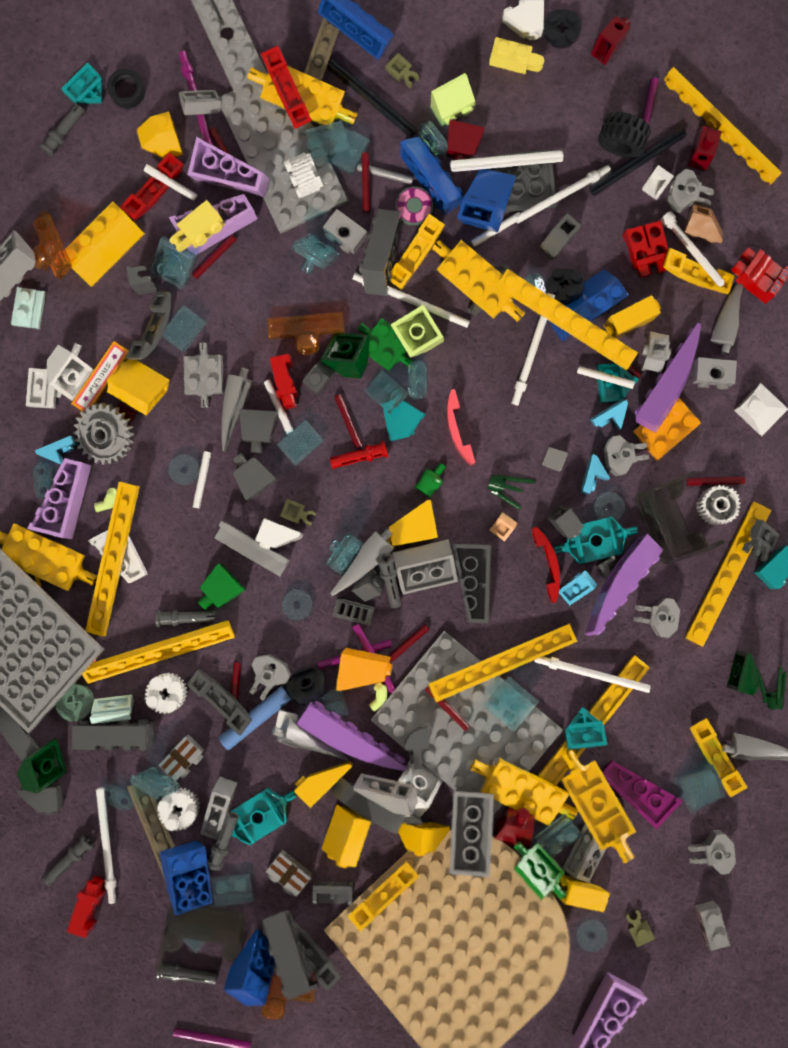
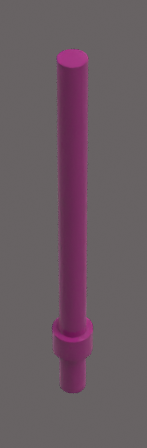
(187, 72)

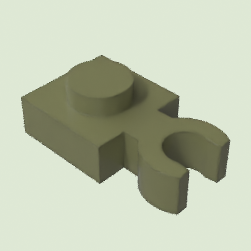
(400, 68)
(294, 512)
(639, 930)

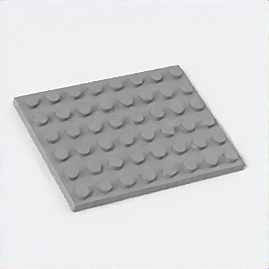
(39, 648)
(450, 746)

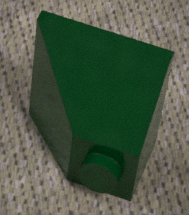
(347, 354)
(743, 674)
(42, 768)

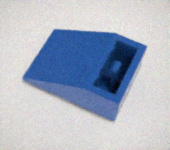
(486, 200)
(186, 876)
(251, 972)

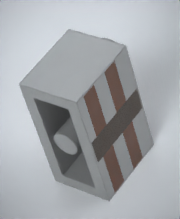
(181, 758)
(288, 873)
(712, 925)

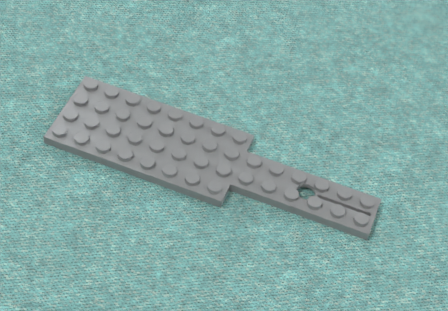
(263, 128)

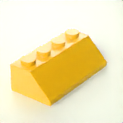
(102, 244)

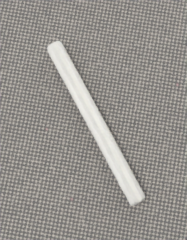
(506, 161)

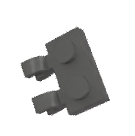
(763, 540)

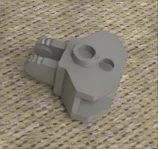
(686, 191)
(655, 352)
(623, 453)
(658, 617)
(267, 675)
(716, 851)

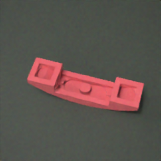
(465, 451)

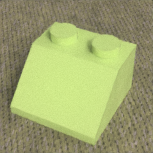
(452, 100)
(417, 332)

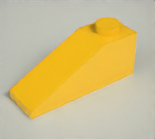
(318, 783)

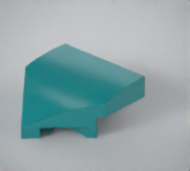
(84, 86)
(612, 392)
(402, 421)
(585, 731)

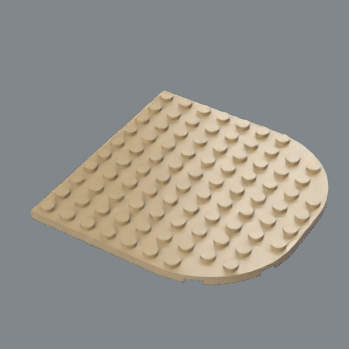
(460, 953)

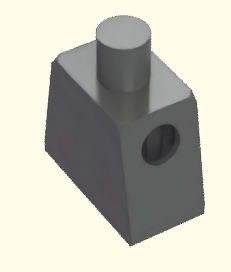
(257, 427)
(251, 476)

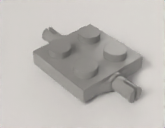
(203, 375)

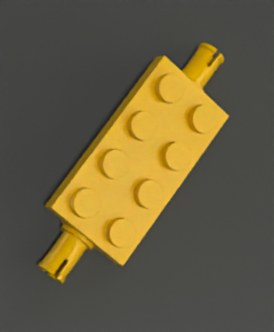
(320, 98)
(475, 279)
(45, 558)
(523, 790)
(598, 806)

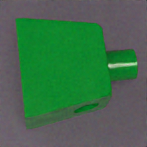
(219, 588)

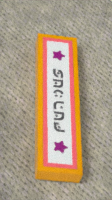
(97, 382)

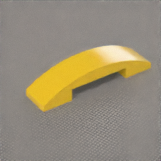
(416, 251)
(694, 273)
(712, 751)
(383, 896)

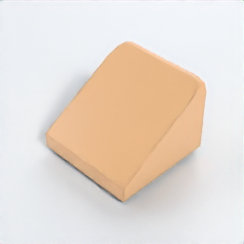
(503, 526)

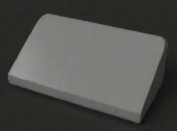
(200, 102)

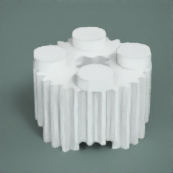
(303, 174)
(709, 510)
(157, 699)
(174, 819)

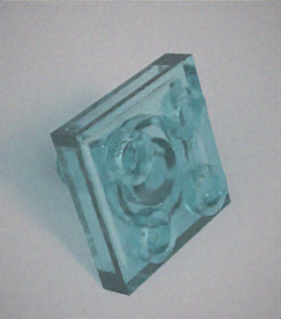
(314, 252)
(171, 264)
(344, 553)
(511, 703)

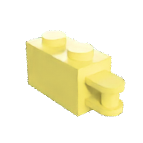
(515, 56)
(197, 227)

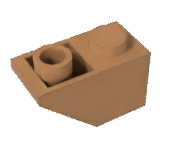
(703, 224)

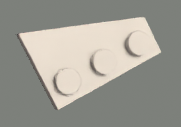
(132, 566)

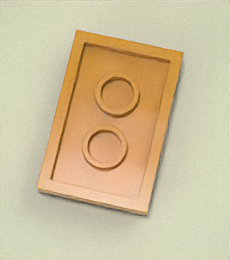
(673, 429)

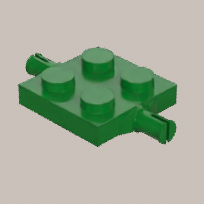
(385, 345)
(539, 870)

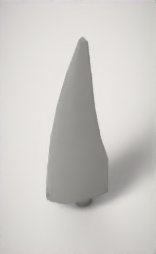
(728, 321)
(235, 397)
(365, 560)
(297, 737)
(751, 748)

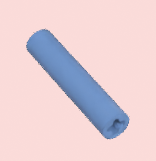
(258, 715)

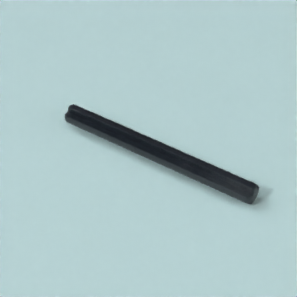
(371, 97)
(636, 162)

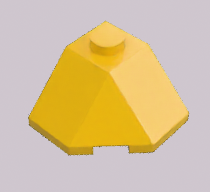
(159, 136)
(424, 837)

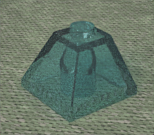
(699, 786)

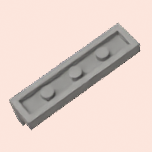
(250, 548)
(582, 856)

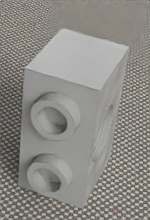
(340, 222)
(725, 370)

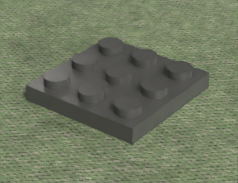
(531, 185)

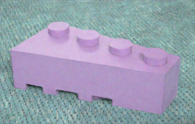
(223, 170)
(235, 213)
(63, 500)
(607, 1012)

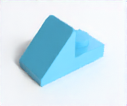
(616, 412)
(54, 450)
(593, 470)
(577, 587)

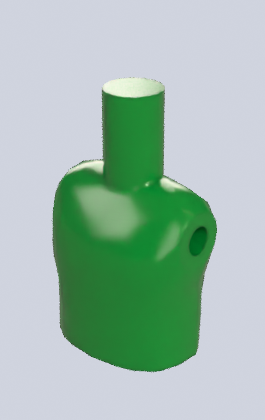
(430, 481)

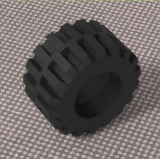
(624, 134)

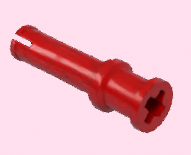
(368, 453)

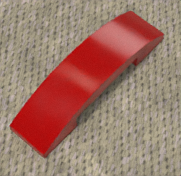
(286, 87)
(153, 189)
(554, 587)

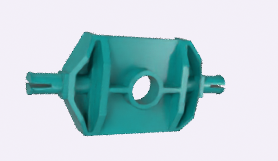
(612, 542)
(274, 814)

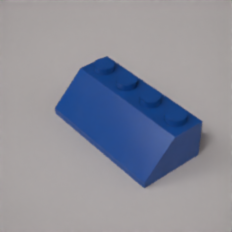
(357, 25)
(430, 174)
(600, 296)

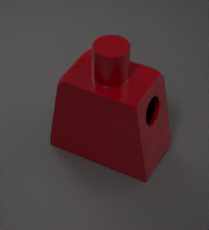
(615, 34)
(463, 140)
(705, 144)
(515, 827)

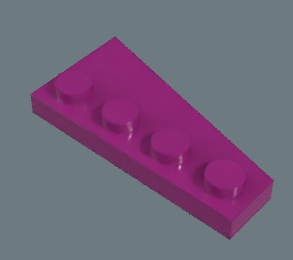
(647, 798)

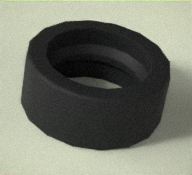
(132, 101)

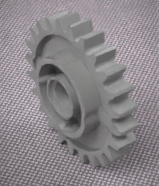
(89, 432)

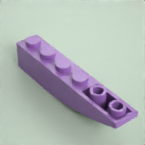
(669, 385)
(622, 581)
(346, 737)

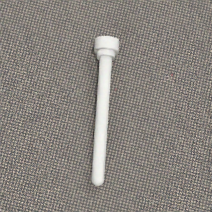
(669, 221)

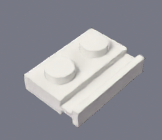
(38, 391)

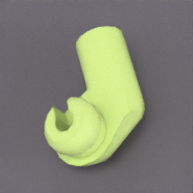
(108, 502)
(381, 696)

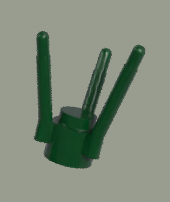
(498, 484)
(774, 699)

